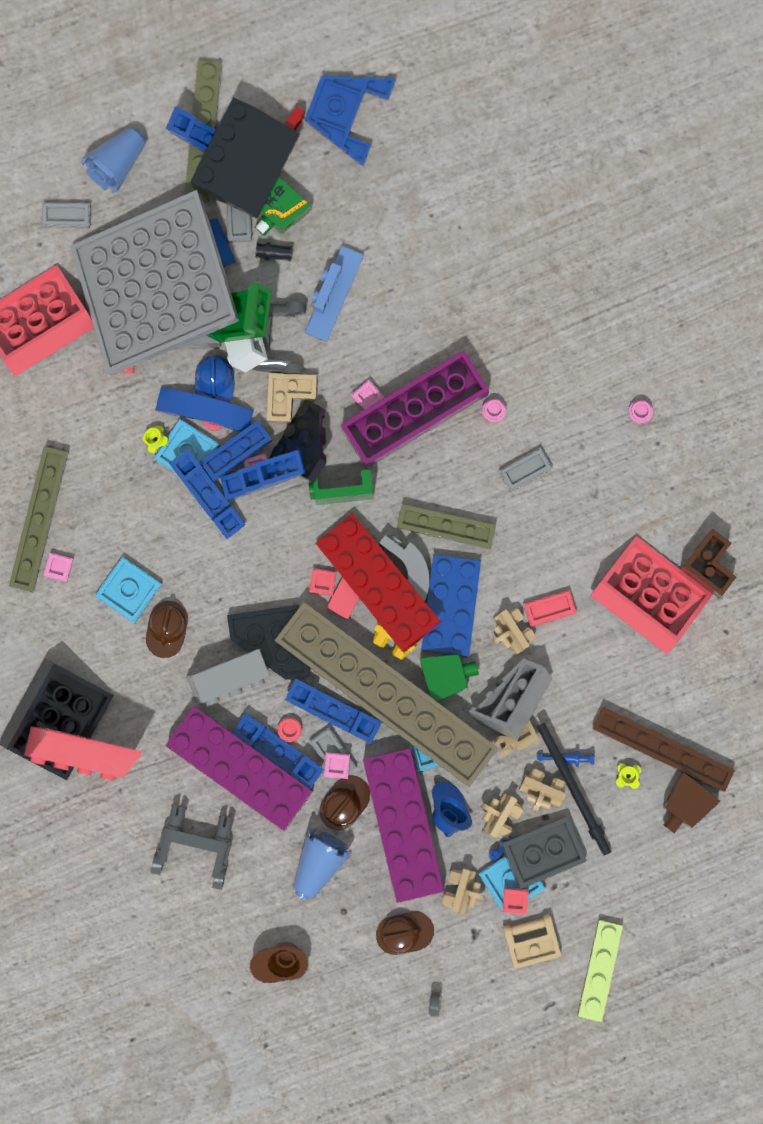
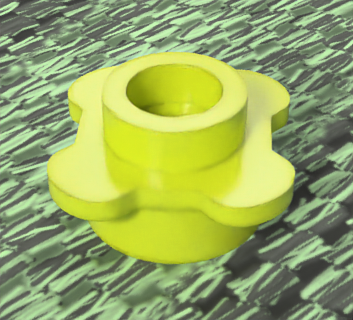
(153, 433)
(633, 780)

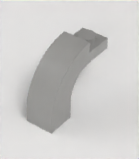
(412, 560)

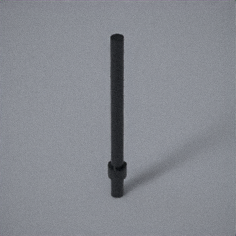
(595, 830)

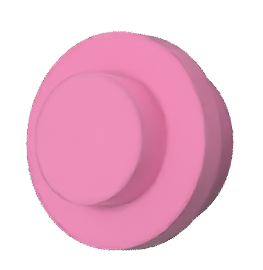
(494, 410)
(640, 411)

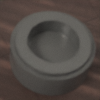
(435, 1004)

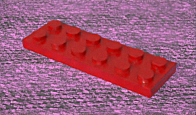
(378, 583)

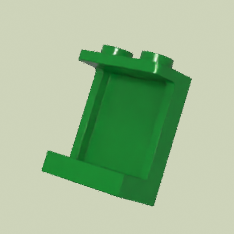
(253, 315)
(343, 494)

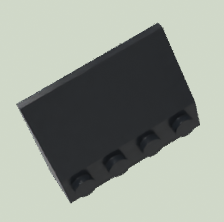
(244, 158)
(57, 703)

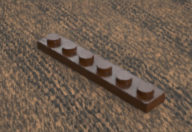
(663, 749)

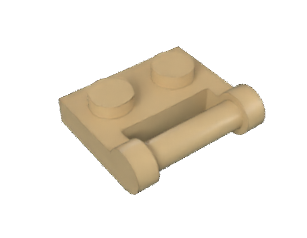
(534, 949)

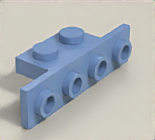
(333, 293)

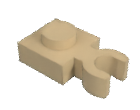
(526, 738)

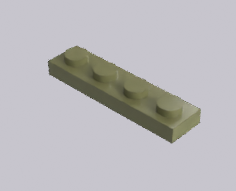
(446, 526)

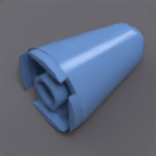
(114, 159)
(318, 863)

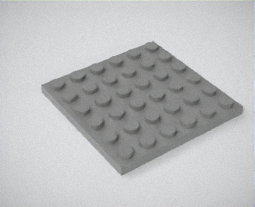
(154, 283)

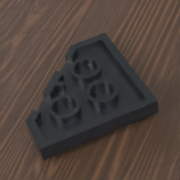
(308, 436)
(259, 630)

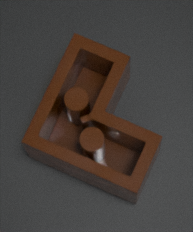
(704, 564)

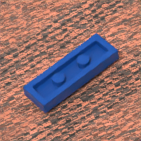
(235, 451)

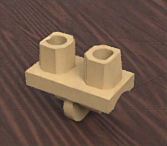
(510, 634)
(542, 794)
(497, 814)
(466, 893)

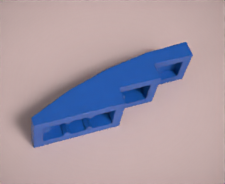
(263, 475)

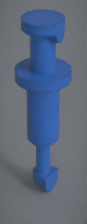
(571, 758)

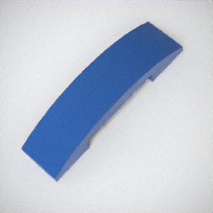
(189, 129)
(204, 409)
(207, 493)
(333, 711)
(277, 751)

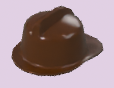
(166, 629)
(344, 803)
(405, 933)
(279, 963)

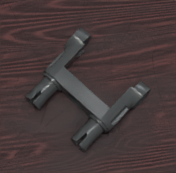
(288, 309)
(173, 833)

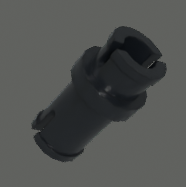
(271, 251)

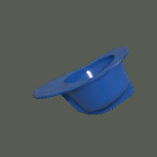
(214, 378)
(450, 809)

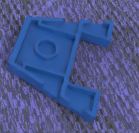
(336, 108)

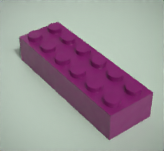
(414, 409)
(239, 768)
(403, 825)

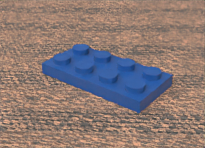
(453, 601)

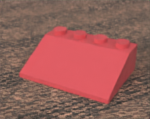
(40, 320)
(651, 595)
(80, 753)

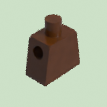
(687, 803)

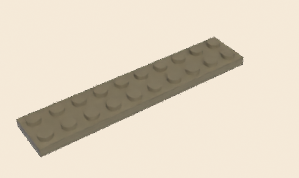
(386, 694)

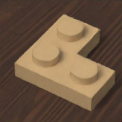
(283, 389)

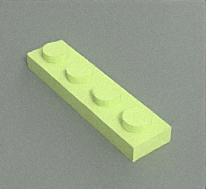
(600, 971)

